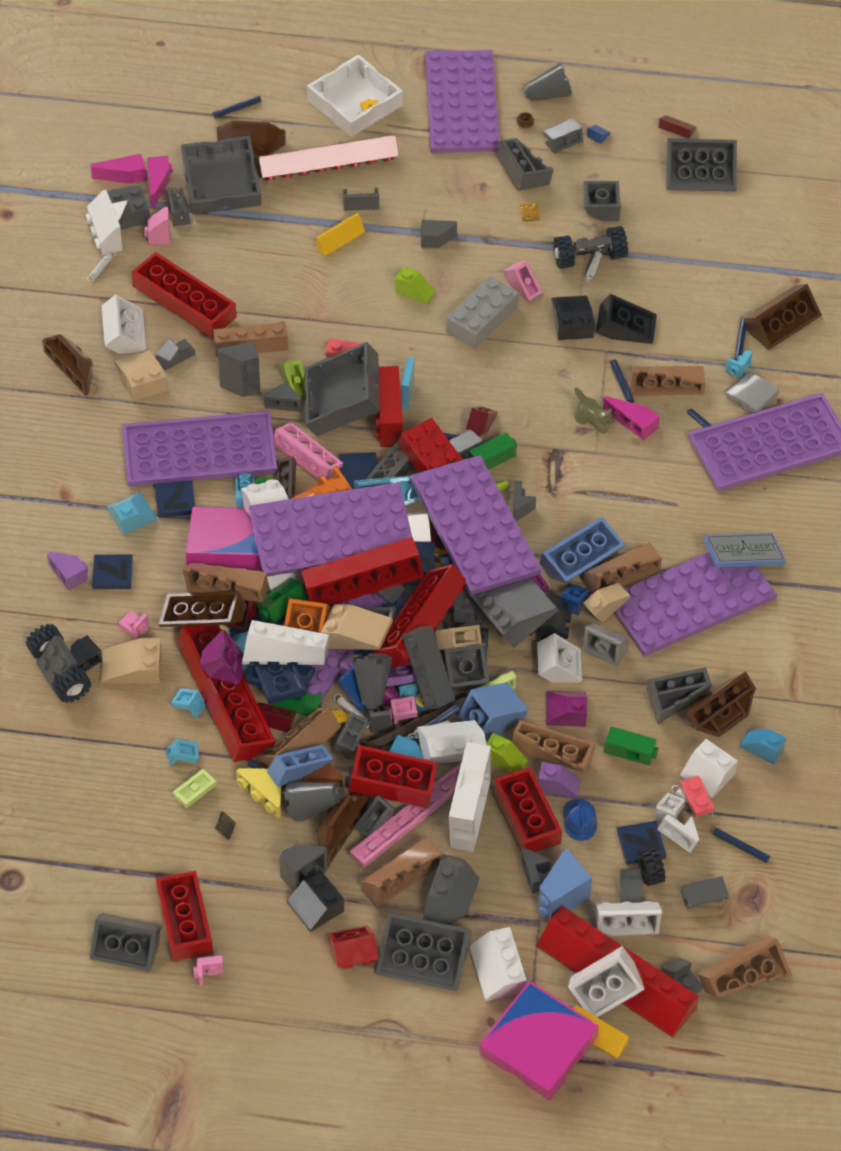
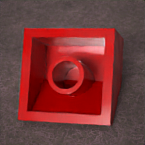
(353, 947)

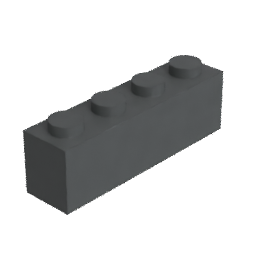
(428, 667)

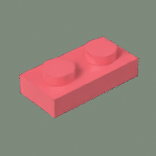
(337, 346)
(697, 796)

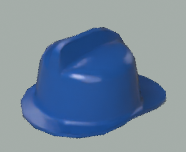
(580, 819)

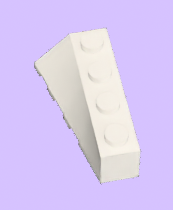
(284, 645)

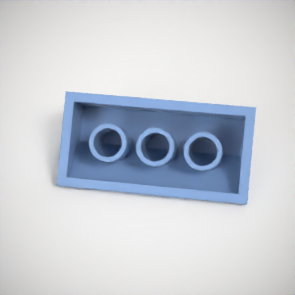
(581, 551)

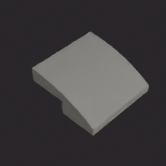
(752, 392)

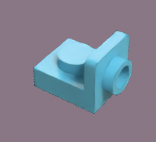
(739, 366)
(407, 690)
(189, 700)
(182, 751)

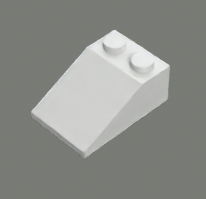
(263, 493)

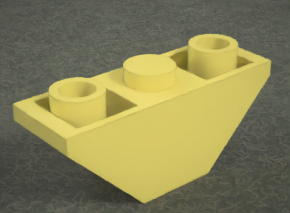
(261, 788)

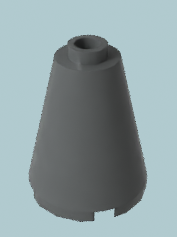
(549, 85)
(372, 677)
(311, 798)

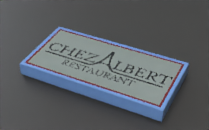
(744, 550)

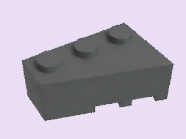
(522, 165)
(677, 691)

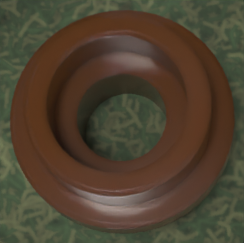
(525, 120)

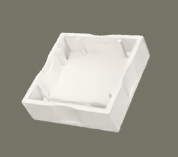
(343, 90)
(470, 797)

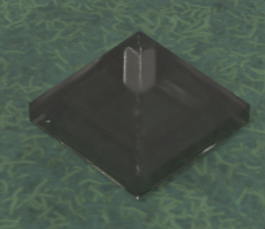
(225, 825)

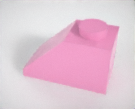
(158, 228)
(523, 280)

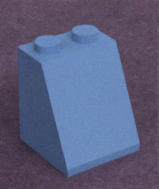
(493, 708)
(564, 886)

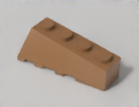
(265, 337)
(667, 380)
(624, 569)
(211, 578)
(312, 732)
(553, 746)
(401, 872)
(747, 967)

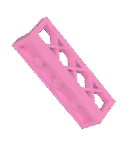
(311, 462)

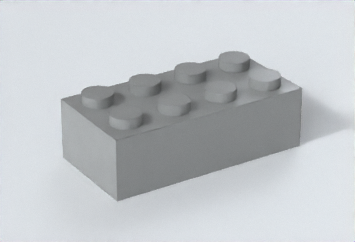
(482, 312)

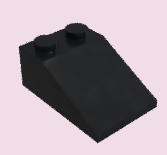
(573, 317)
(625, 321)

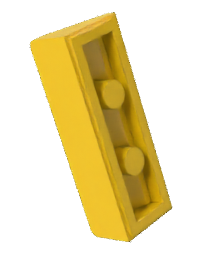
(340, 235)
(610, 1039)

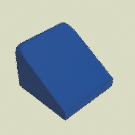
(597, 133)

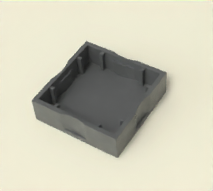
(221, 175)
(342, 389)

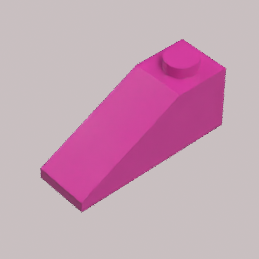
(123, 170)
(159, 176)
(633, 416)

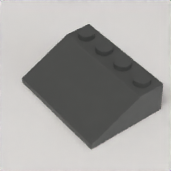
(701, 164)
(516, 608)
(423, 952)

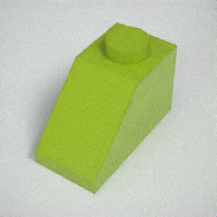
(413, 285)
(293, 374)
(506, 754)

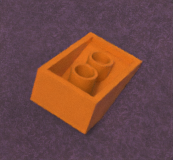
(306, 615)

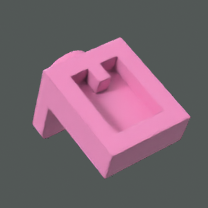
(134, 624)
(402, 709)
(208, 966)

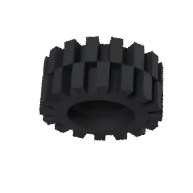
(651, 866)

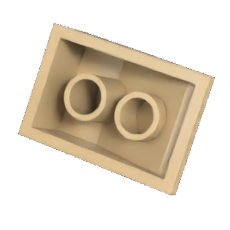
(142, 375)
(355, 628)
(132, 662)

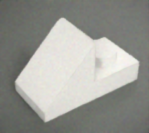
(669, 805)
(683, 835)

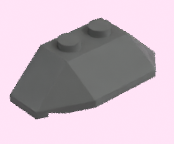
(451, 891)

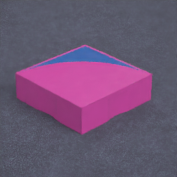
(222, 538)
(539, 1040)

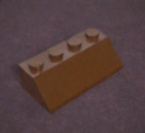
(783, 316)
(202, 609)

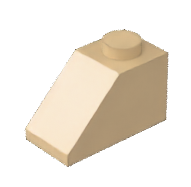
(607, 601)
(458, 637)

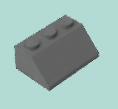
(239, 369)
(125, 941)

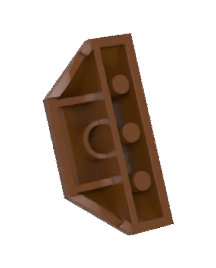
(264, 136)
(70, 361)
(723, 706)
(340, 823)

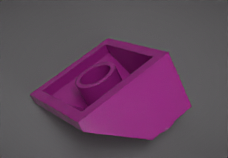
(223, 659)
(566, 708)

